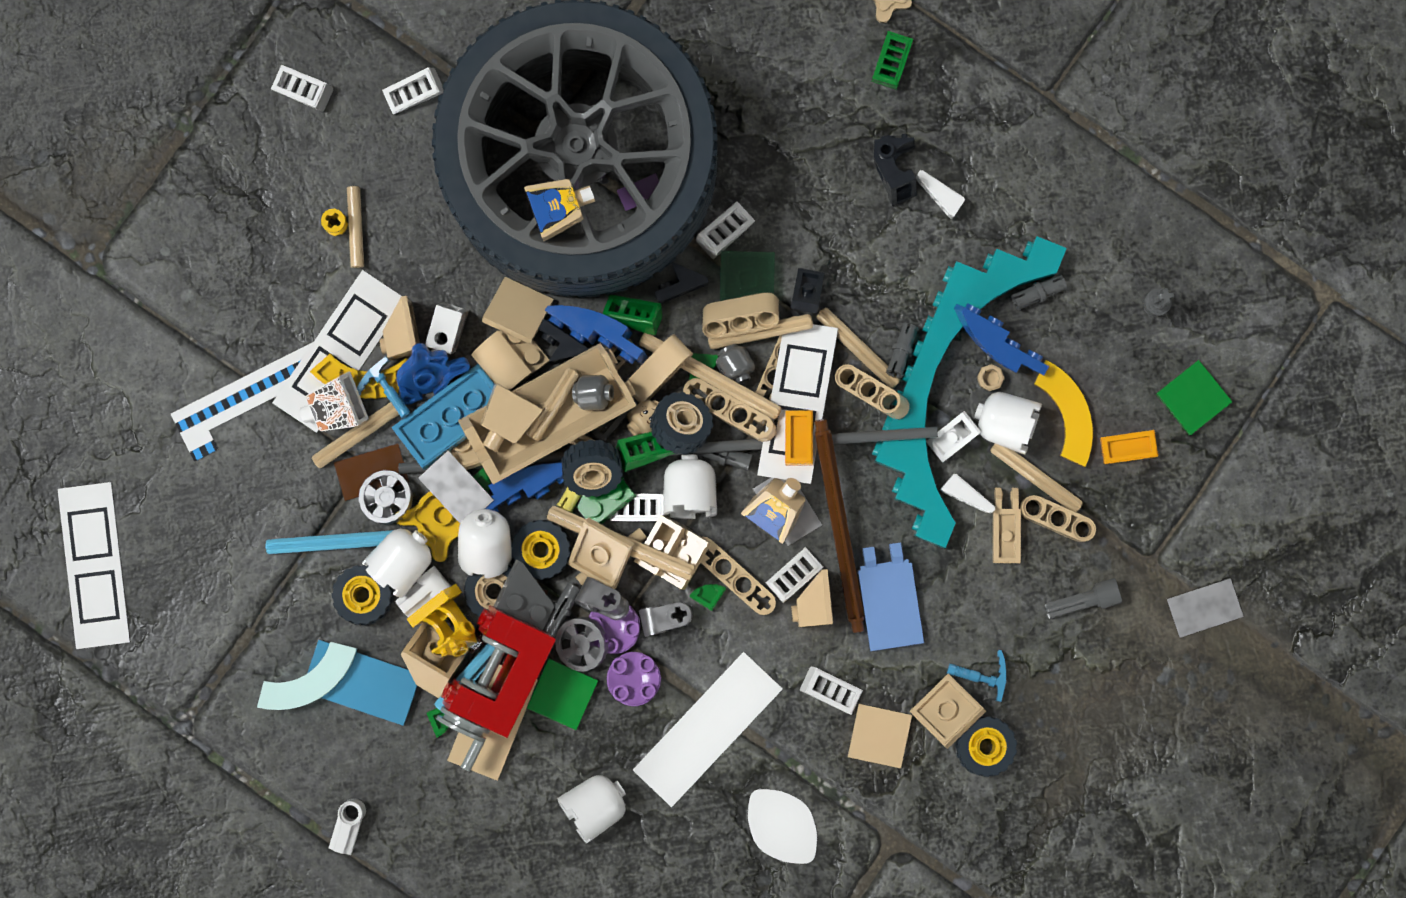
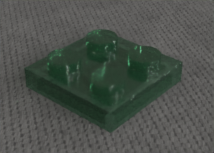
(746, 274)

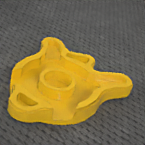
(434, 523)

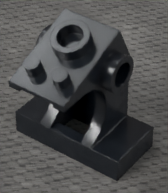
(897, 183)

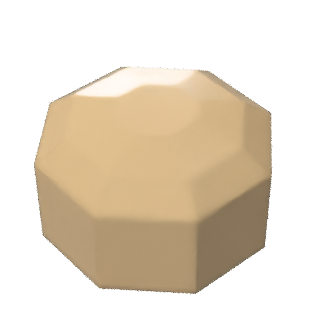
(990, 378)

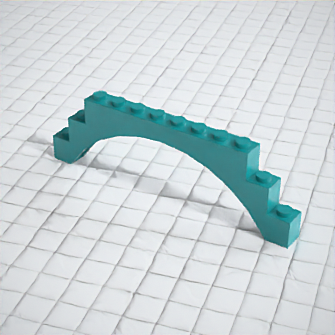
(962, 287)

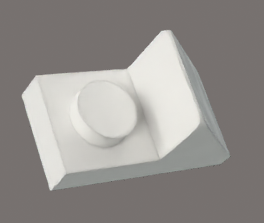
(953, 436)

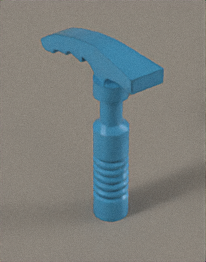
(389, 391)
(976, 676)

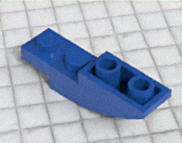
(589, 325)
(994, 341)
(532, 480)

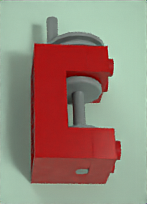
(478, 709)

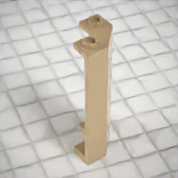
(566, 426)

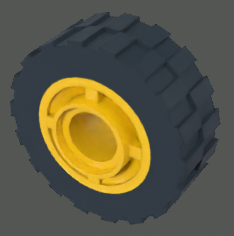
(558, 544)
(345, 597)
(1002, 747)

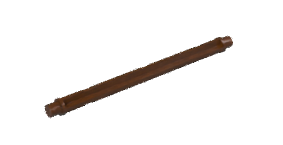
(839, 525)

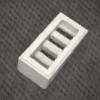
(430, 74)
(317, 96)
(945, 197)
(709, 246)
(962, 491)
(637, 517)
(788, 567)
(811, 679)

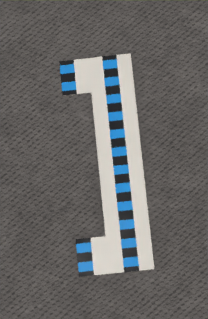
(232, 400)

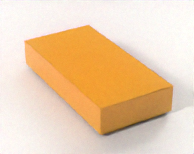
(799, 438)
(1129, 447)

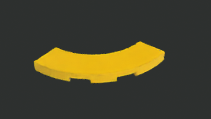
(331, 369)
(1073, 410)

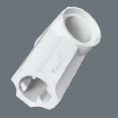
(424, 590)
(347, 829)

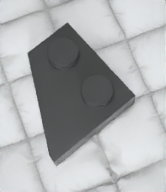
(524, 597)

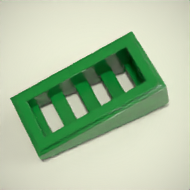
(886, 80)
(645, 308)
(638, 460)

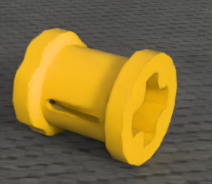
(335, 230)

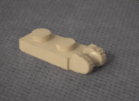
(1006, 529)

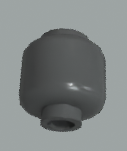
(735, 363)
(592, 392)

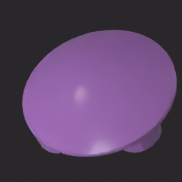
(619, 633)
(633, 679)

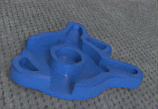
(427, 372)

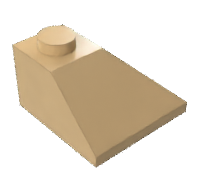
(400, 331)
(814, 603)
(429, 669)

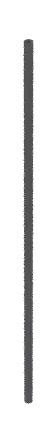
(749, 444)

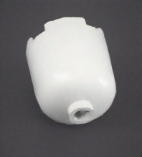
(1008, 420)
(689, 488)
(484, 543)
(399, 560)
(594, 805)

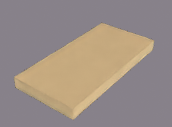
(496, 747)

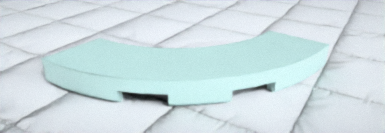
(312, 685)

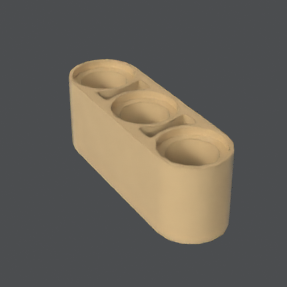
(740, 315)
(659, 368)
(882, 397)
(1071, 518)

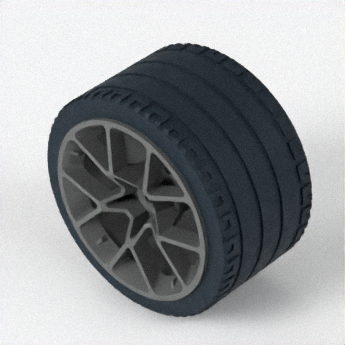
(576, 144)

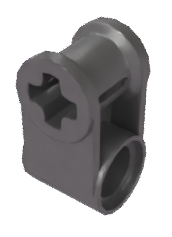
(600, 599)
(660, 618)

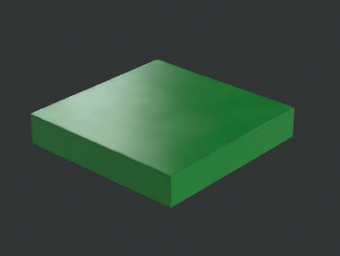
(1193, 397)
(562, 694)

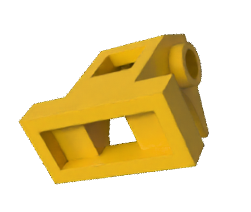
(435, 614)

